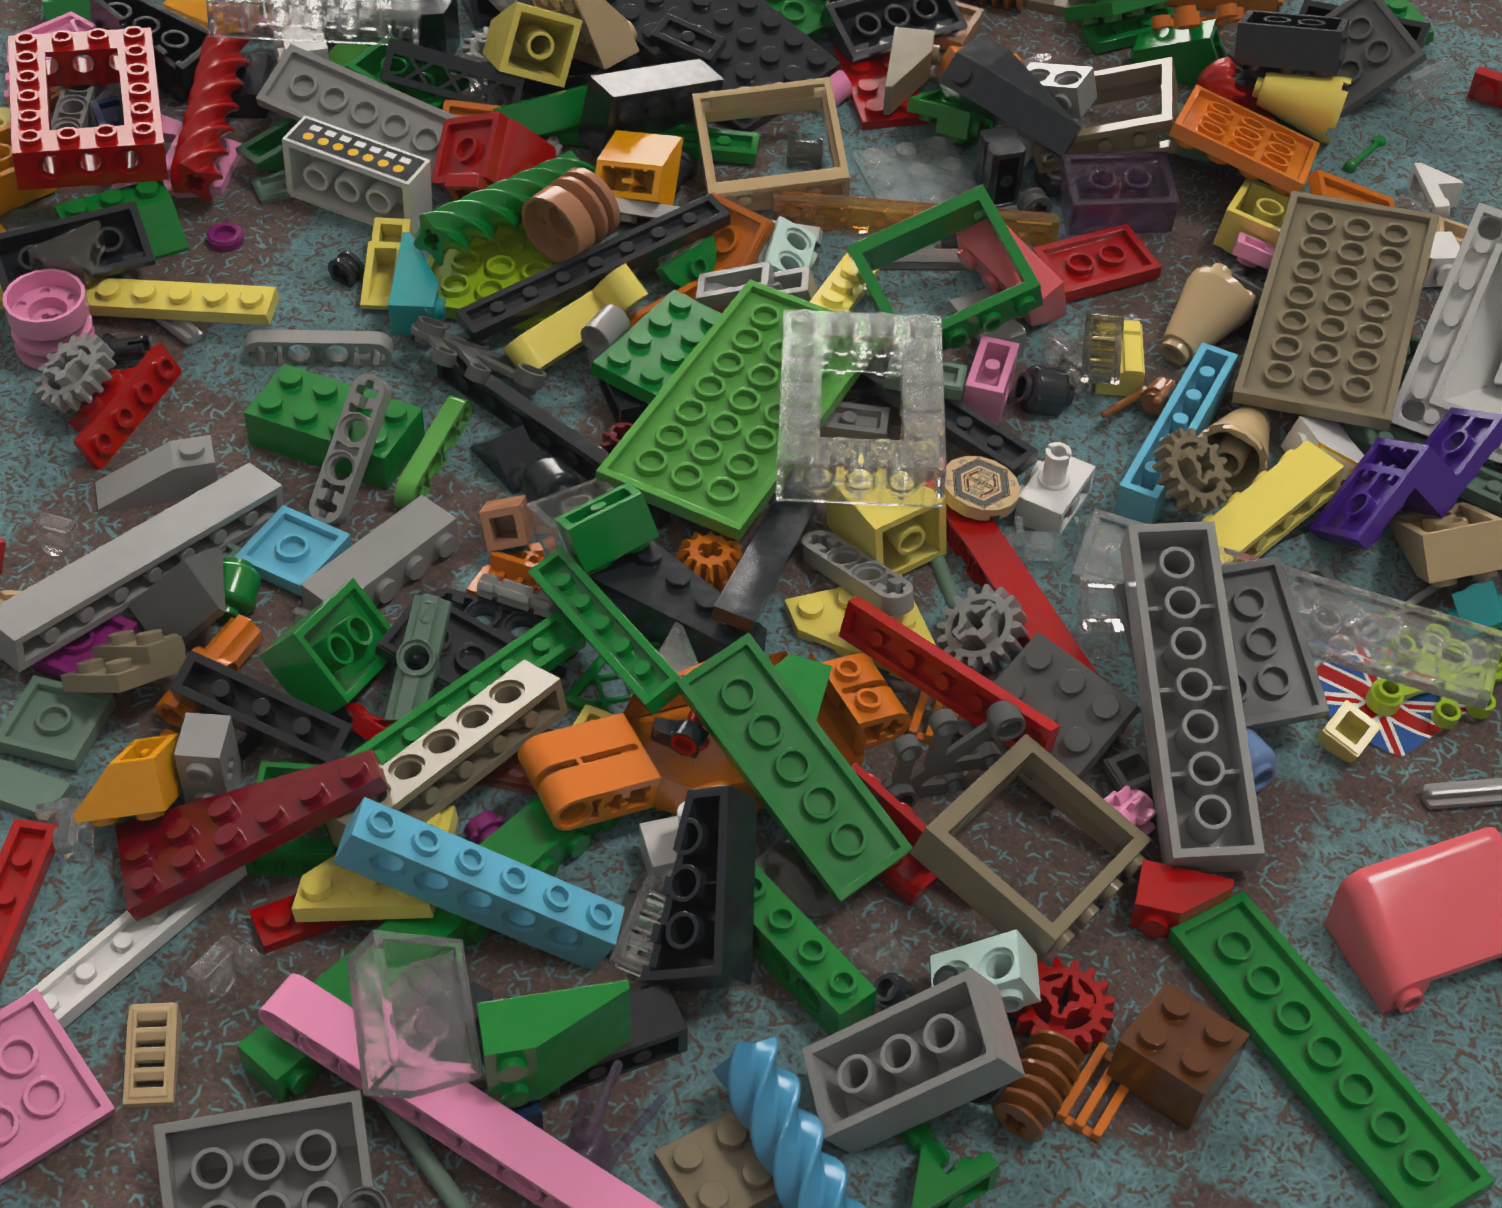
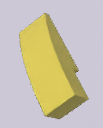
(382, 260)

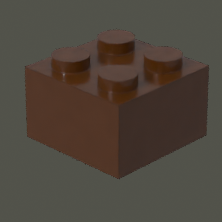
(1177, 1055)

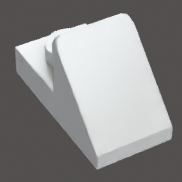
(1435, 188)

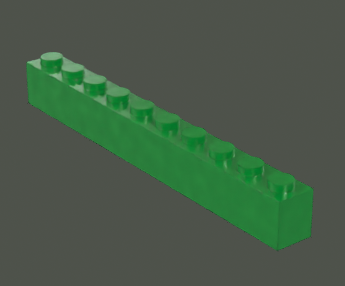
(524, 838)

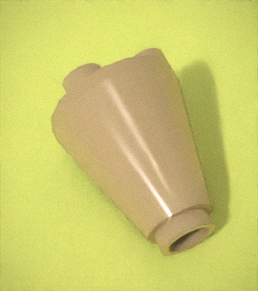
(1206, 312)

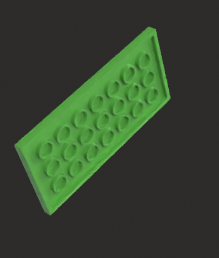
(714, 427)

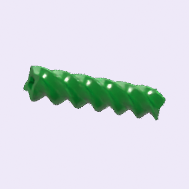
(487, 209)

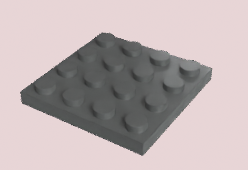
(1269, 645)

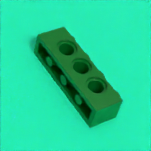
(807, 961)

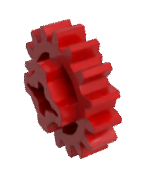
(1087, 1008)

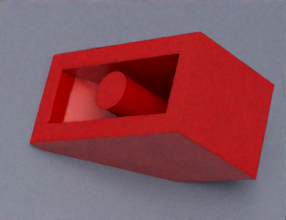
(1173, 895)

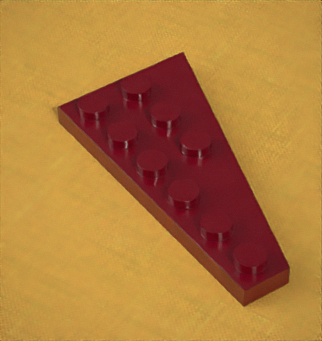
(221, 833)

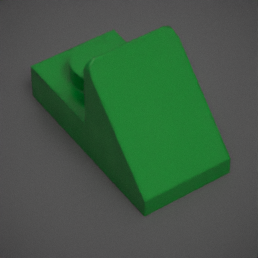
(960, 1186)

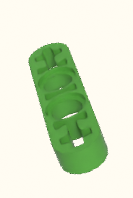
(432, 450)

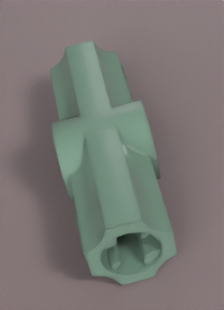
(426, 636)

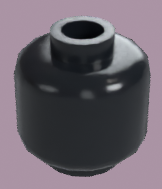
(1044, 390)
(547, 478)

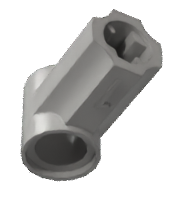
(604, 330)

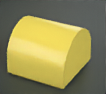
(1348, 732)

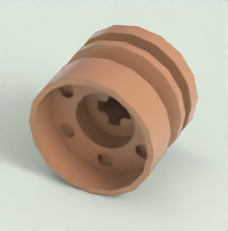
(570, 215)

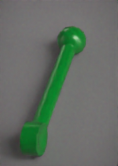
(1351, 165)

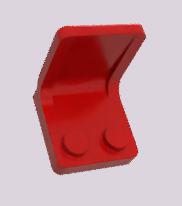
(489, 146)

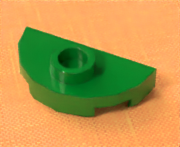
(690, 262)

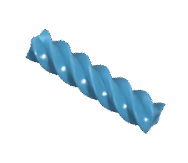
(781, 1133)

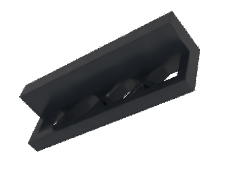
(448, 64)

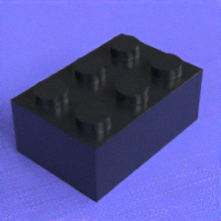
(1291, 42)

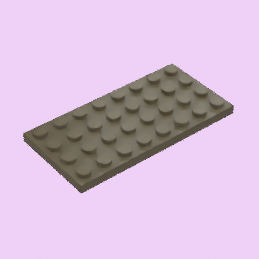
(1337, 310)

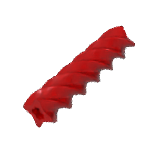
(205, 116)

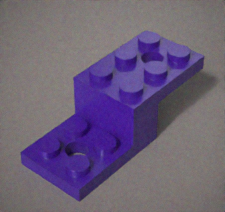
(1409, 478)

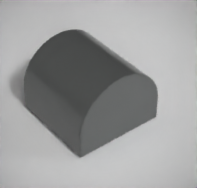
(1130, 769)

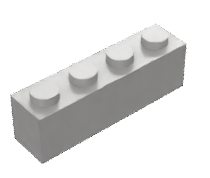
(388, 555)

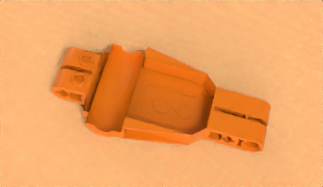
(617, 769)

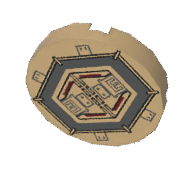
(980, 488)

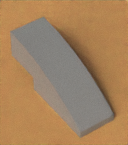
(720, 287)

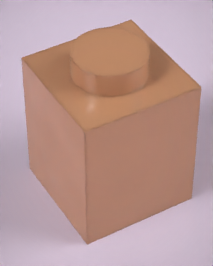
(506, 523)

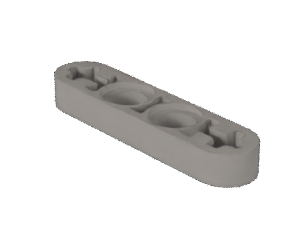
(318, 342)
(356, 452)
(858, 572)

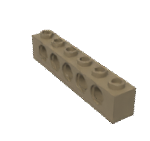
(467, 744)

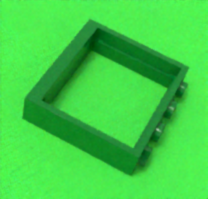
(934, 226)

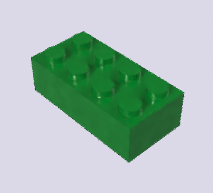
(300, 414)

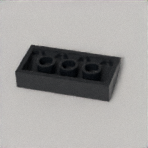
(868, 26)
(123, 235)

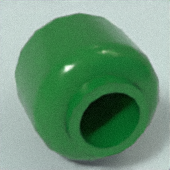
(241, 587)

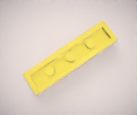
(841, 288)

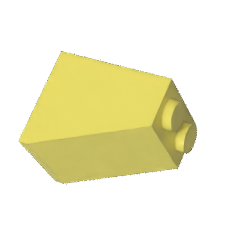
(532, 43)
(892, 534)

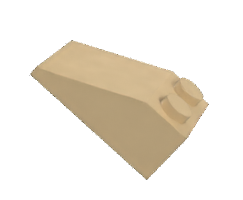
(1452, 546)

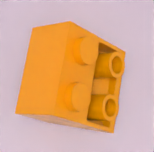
(641, 166)
(136, 783)

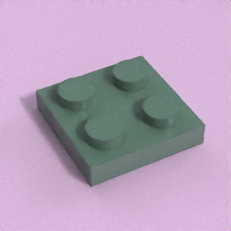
(54, 724)

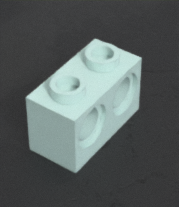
(788, 247)
(1004, 961)

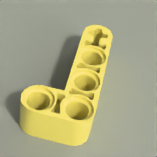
(561, 332)

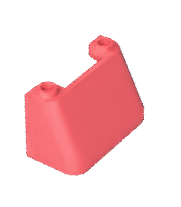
(1421, 917)

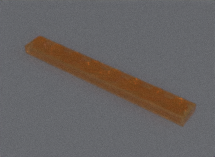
(876, 214)

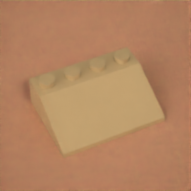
(604, 33)

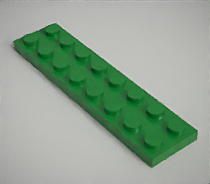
(1329, 1059)

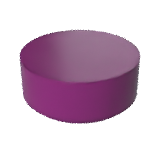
(225, 237)

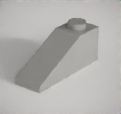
(160, 476)

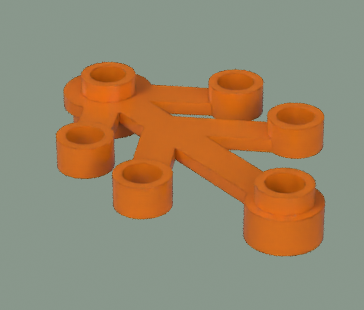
(1188, 18)

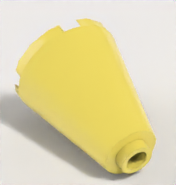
(1303, 101)

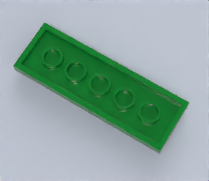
(793, 768)

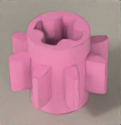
(1135, 807)

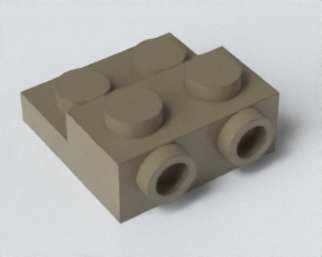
(127, 662)

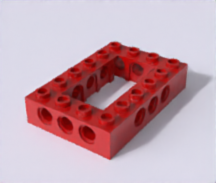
(31, 114)

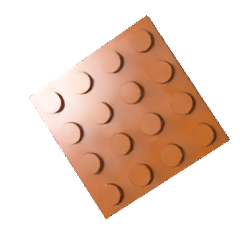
(1245, 141)

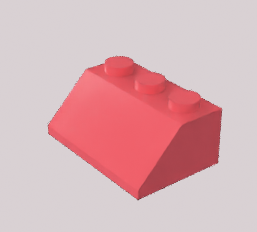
(983, 252)

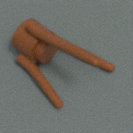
(1153, 397)

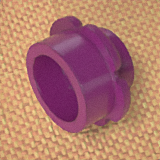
(482, 826)

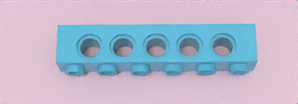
(479, 884)

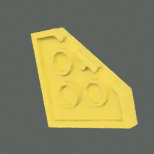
(820, 616)
(343, 895)

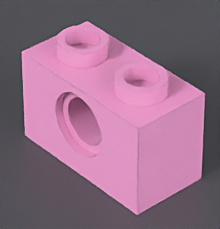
(991, 377)

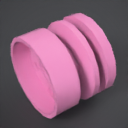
(44, 311)

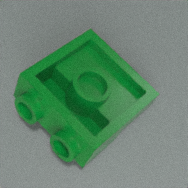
(951, 117)

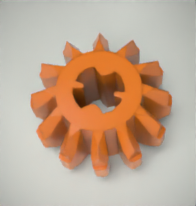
(710, 557)

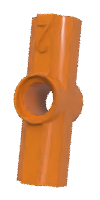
(229, 647)

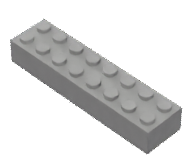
(1190, 698)

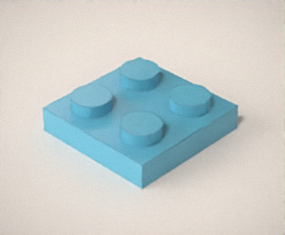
(293, 548)

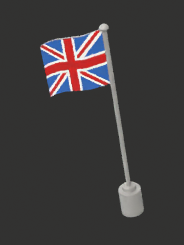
(1403, 730)

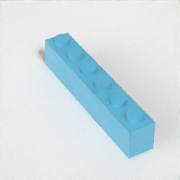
(1190, 406)

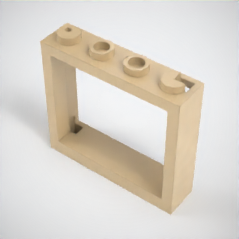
(770, 100)

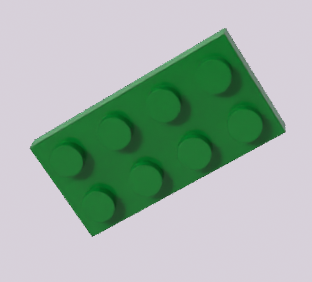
(655, 346)

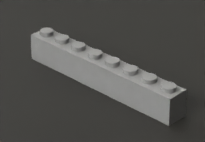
(124, 568)

